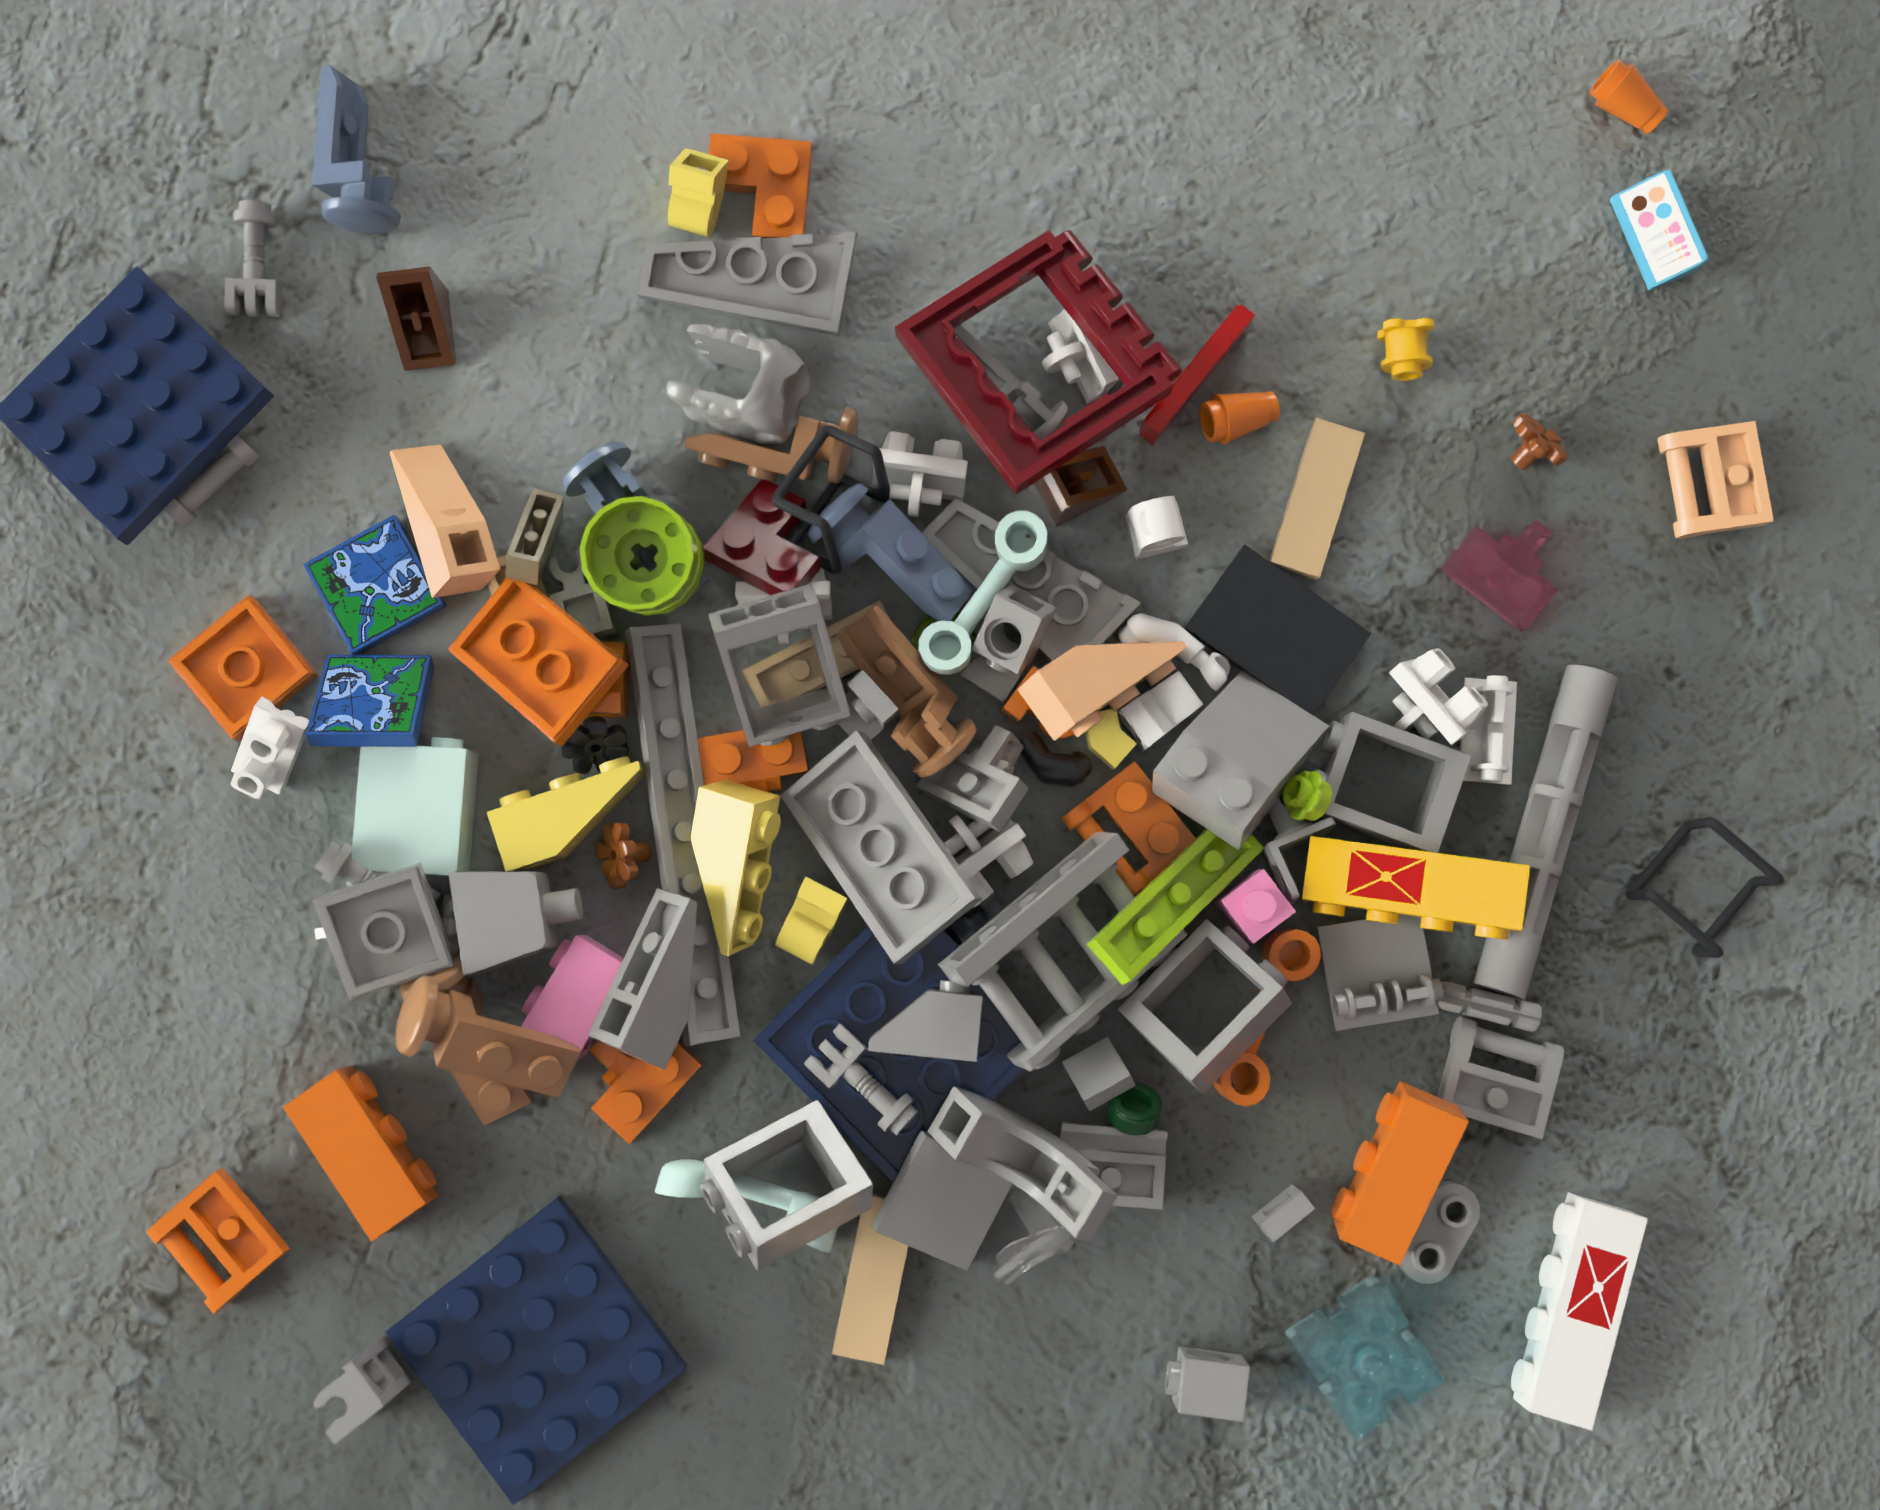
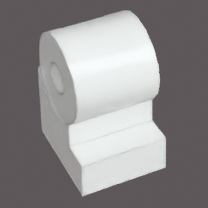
(1155, 527)
(1159, 710)

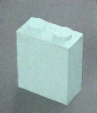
(416, 807)

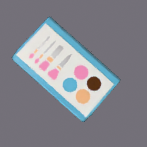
(1659, 230)

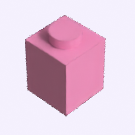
(1254, 906)

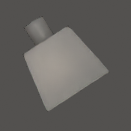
(507, 916)

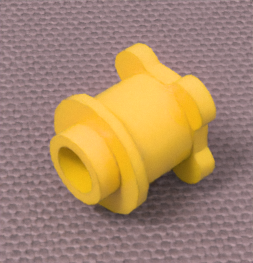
(1406, 347)

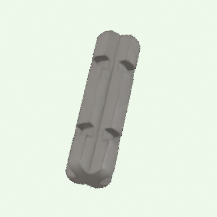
(1490, 1006)

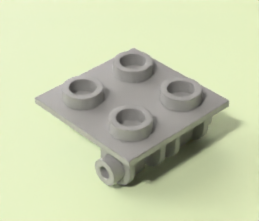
(1378, 972)

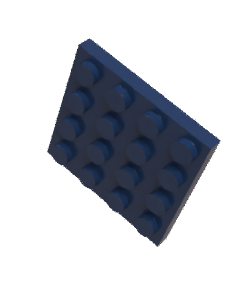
(132, 405)
(864, 994)
(536, 1350)

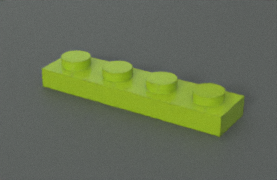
(1169, 903)

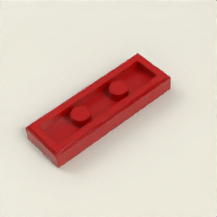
(1196, 374)

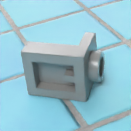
(869, 708)

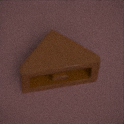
(419, 317)
(1080, 485)

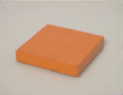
(239, 663)

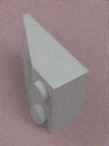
(1237, 758)

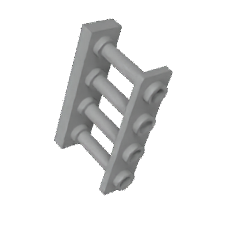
(1017, 930)

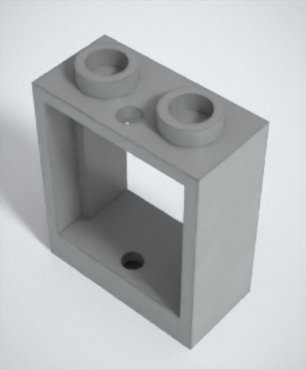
(770, 618)
(1437, 799)
(1241, 1032)
(850, 1183)

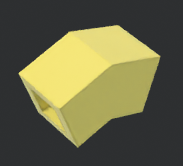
(1108, 740)

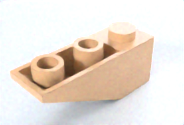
(444, 522)
(1089, 677)

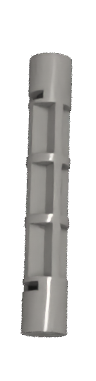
(1550, 821)

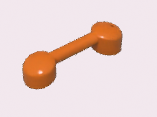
(1296, 958)

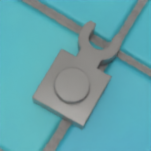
(581, 600)

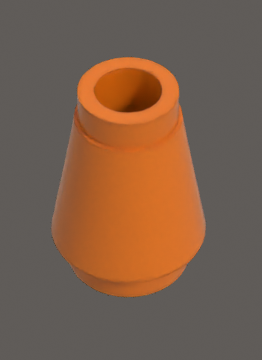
(1628, 97)
(1237, 414)

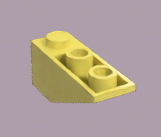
(554, 823)
(732, 850)

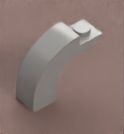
(1026, 1155)

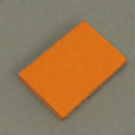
(538, 658)

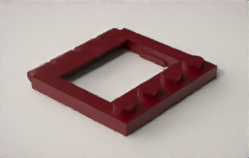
(980, 403)

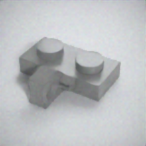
(981, 781)

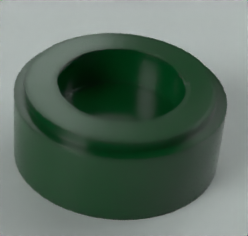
(1135, 1110)

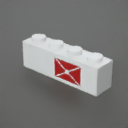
(1578, 1310)

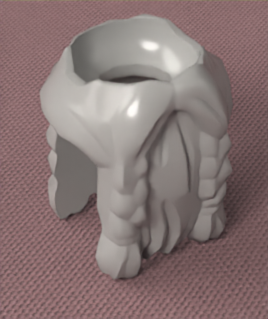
(775, 395)

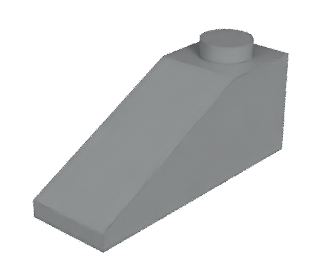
(652, 987)

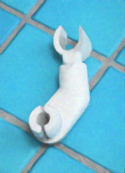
(1146, 628)

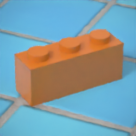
(362, 1150)
(1398, 1172)

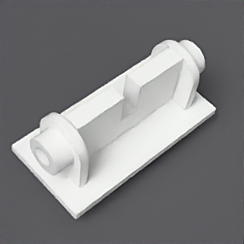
(1494, 733)

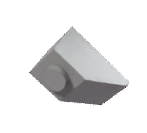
(935, 1025)

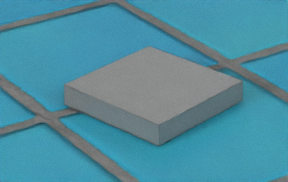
(384, 931)
(941, 1204)

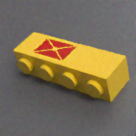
(1416, 884)

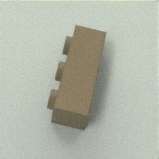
(534, 536)

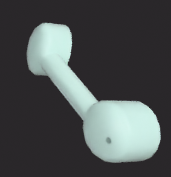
(947, 644)
(684, 1177)

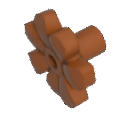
(1536, 443)
(620, 854)

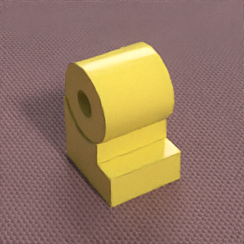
(696, 192)
(811, 920)

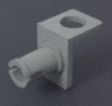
(1290, 835)

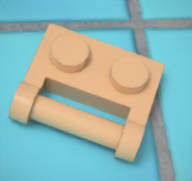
(1732, 479)

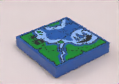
(373, 585)
(370, 701)

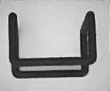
(812, 517)
(1705, 946)

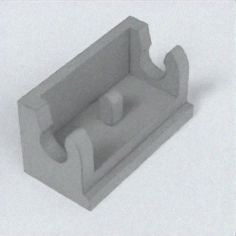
(365, 1386)

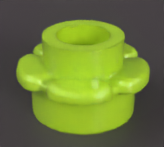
(1307, 796)

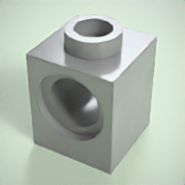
(1031, 618)
(1208, 1383)

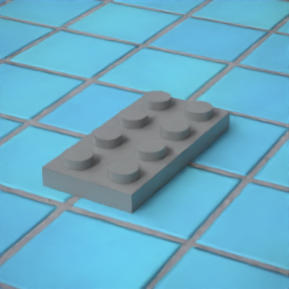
(880, 847)

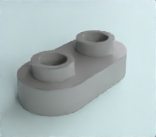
(1441, 1234)

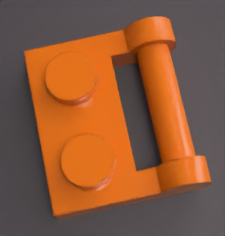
(1141, 817)
(229, 1228)

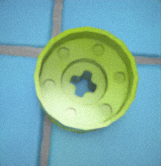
(612, 556)

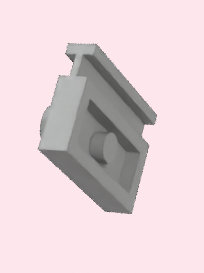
(1126, 1162)

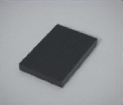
(1277, 630)

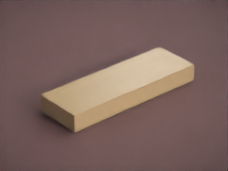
(1316, 498)
(797, 667)
(870, 1292)

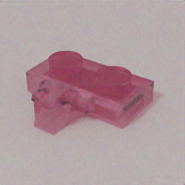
(1504, 573)

